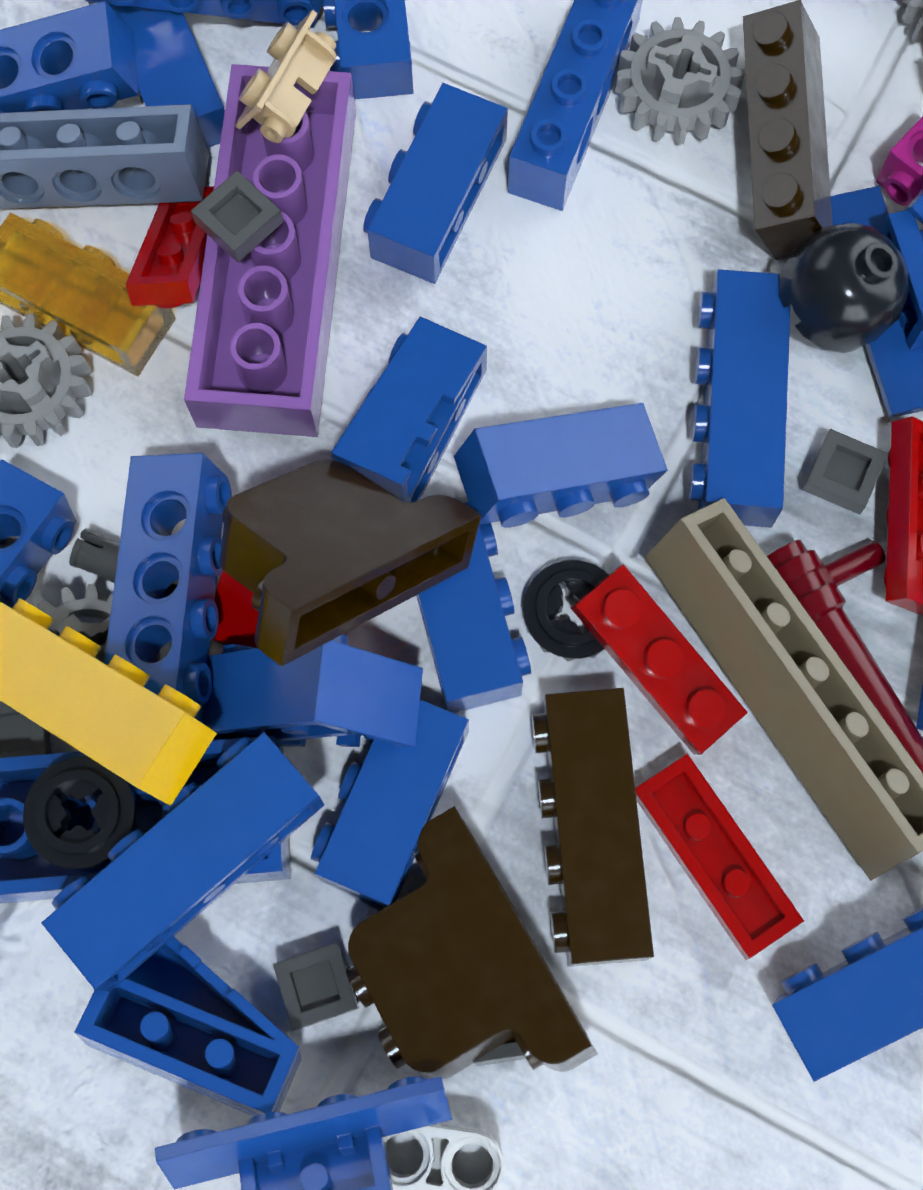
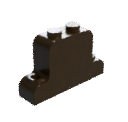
(336, 552)
(460, 968)

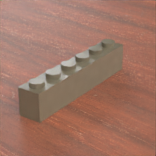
(795, 685)

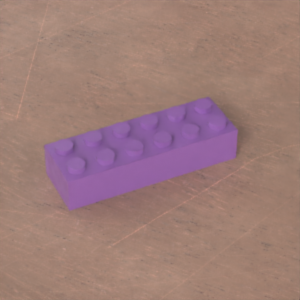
(269, 316)

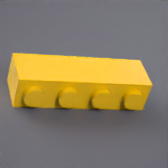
(98, 705)

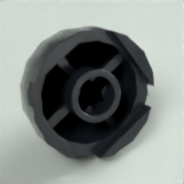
(845, 286)

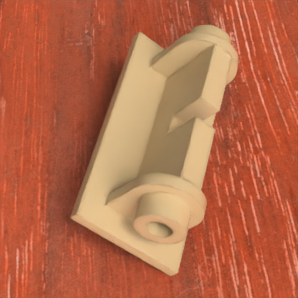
(298, 58)

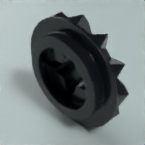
(545, 600)
(47, 814)

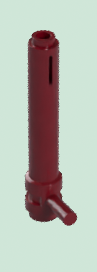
(818, 593)

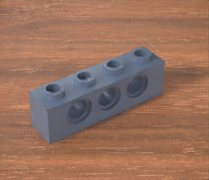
(101, 157)

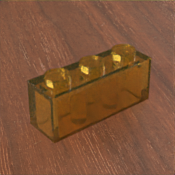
(79, 291)

